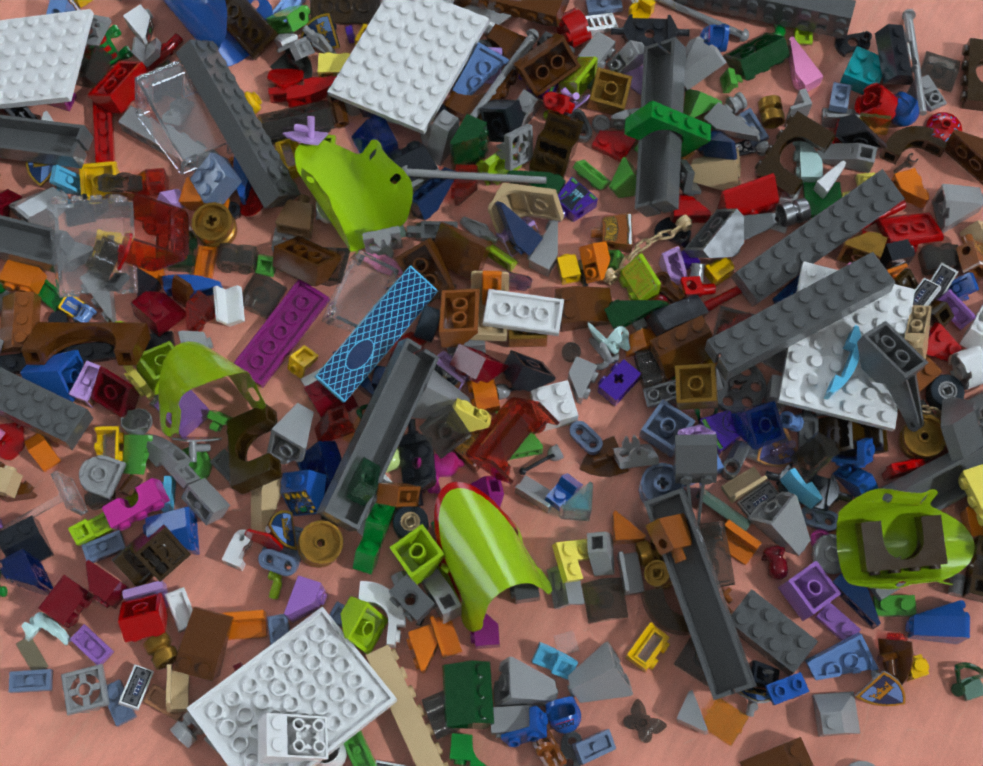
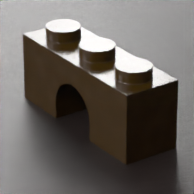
(974, 575)

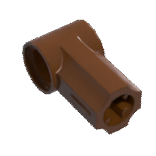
(338, 113)
(670, 289)

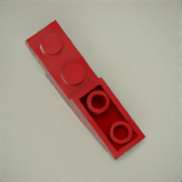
(313, 90)

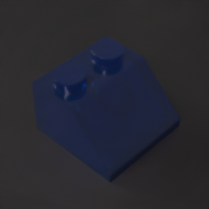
(375, 129)
(759, 425)

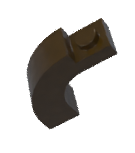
(912, 137)
(940, 310)
(661, 614)

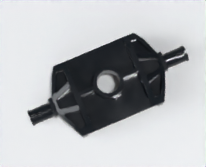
(636, 28)
(412, 448)
(827, 488)

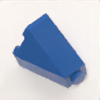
(57, 374)
(181, 524)
(941, 624)

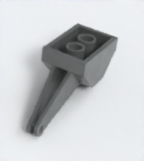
(726, 233)
(895, 363)
(962, 425)
(695, 463)

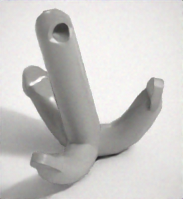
(603, 351)

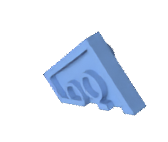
(478, 69)
(842, 658)

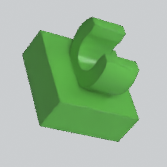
(730, 80)
(219, 419)

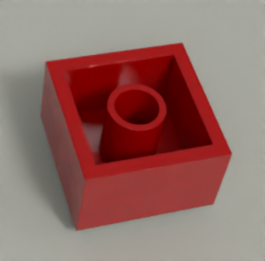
(143, 617)

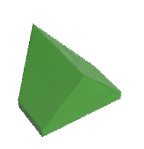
(698, 103)
(624, 180)

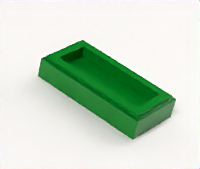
(49, 295)

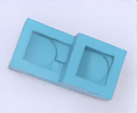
(806, 493)
(554, 660)

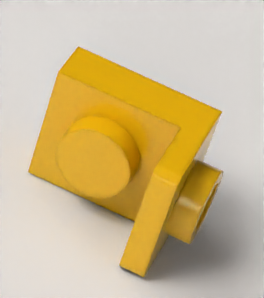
(301, 360)

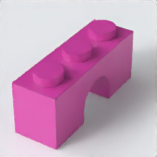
(150, 498)

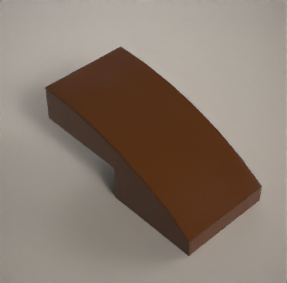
(181, 290)
(129, 485)

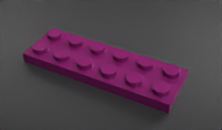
(281, 332)

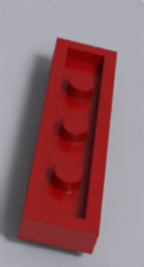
(103, 134)

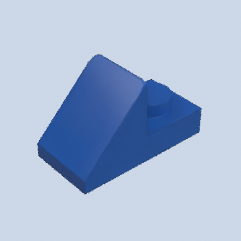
(964, 286)
(564, 490)

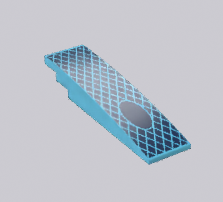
(376, 334)

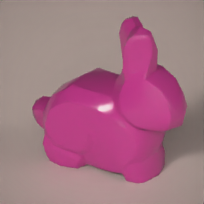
(445, 468)

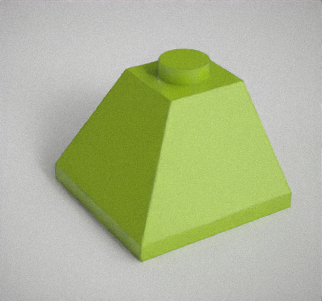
(362, 624)

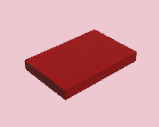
(917, 228)

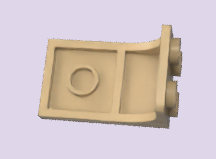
(526, 201)
(485, 332)

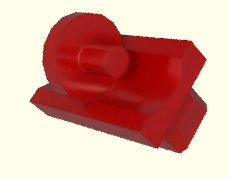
(558, 102)

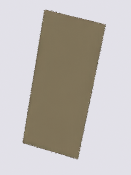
(32, 655)

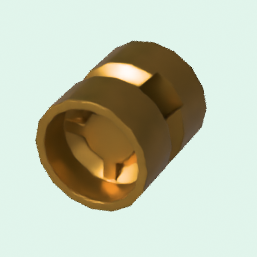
(771, 111)
(647, 552)
(657, 575)
(161, 650)

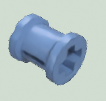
(85, 314)
(795, 420)

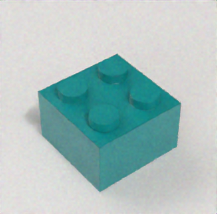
(862, 70)

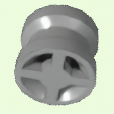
(737, 102)

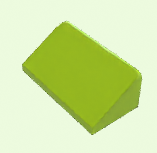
(502, 258)

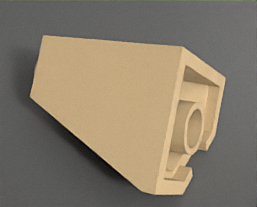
(717, 172)

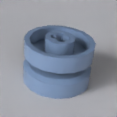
(655, 477)

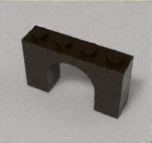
(972, 86)
(798, 129)
(241, 433)
(928, 552)

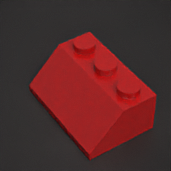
(117, 87)
(752, 197)

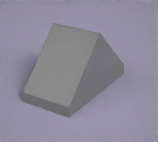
(691, 715)

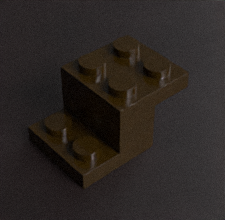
(556, 144)
(847, 433)
(151, 556)

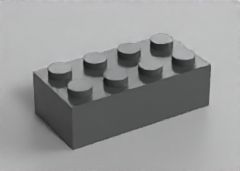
(772, 633)

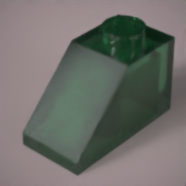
(364, 482)

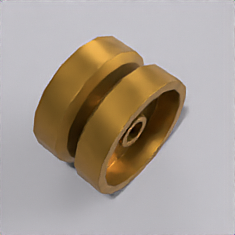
(214, 224)
(927, 448)
(331, 544)

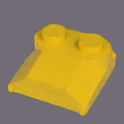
(90, 173)

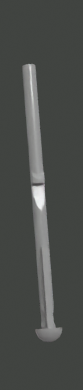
(908, 16)
(743, 35)
(532, 37)
(474, 176)

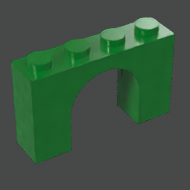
(660, 117)

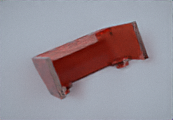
(171, 230)
(506, 434)

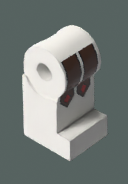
(236, 550)

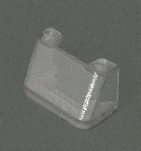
(362, 286)

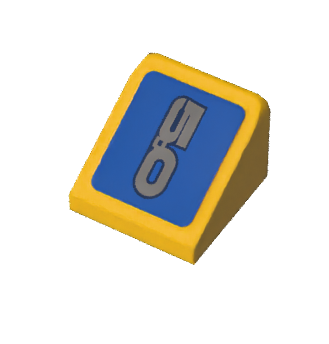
(71, 306)

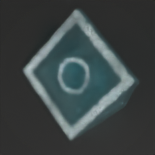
(579, 505)

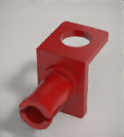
(696, 286)

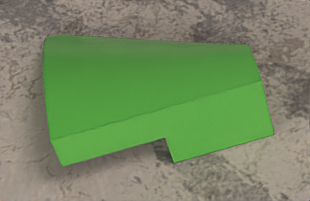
(135, 453)

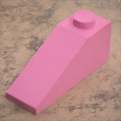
(802, 69)

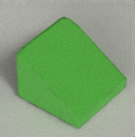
(615, 259)
(264, 265)

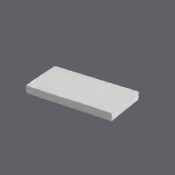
(523, 312)

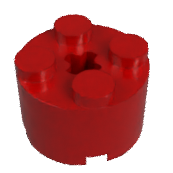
(574, 28)
(877, 100)

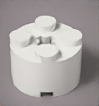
(968, 366)

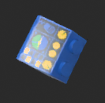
(303, 491)

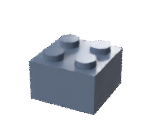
(215, 179)
(663, 427)

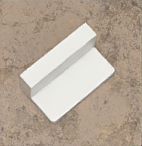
(229, 305)

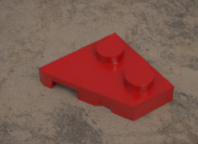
(613, 144)
(941, 343)
(901, 468)

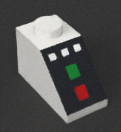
(140, 23)

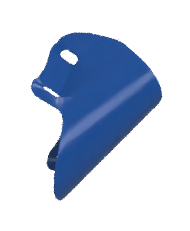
(208, 22)

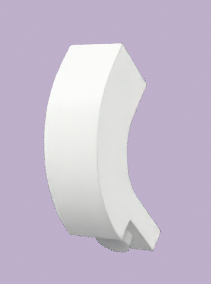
(379, 596)

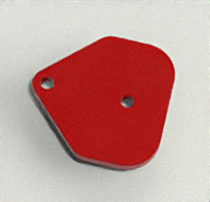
(285, 77)
(123, 249)
(13, 441)
(263, 539)

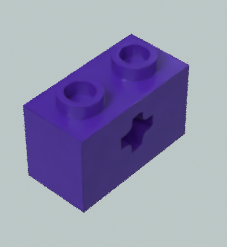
(615, 392)

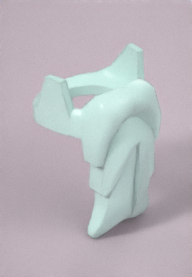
(614, 340)
(43, 621)

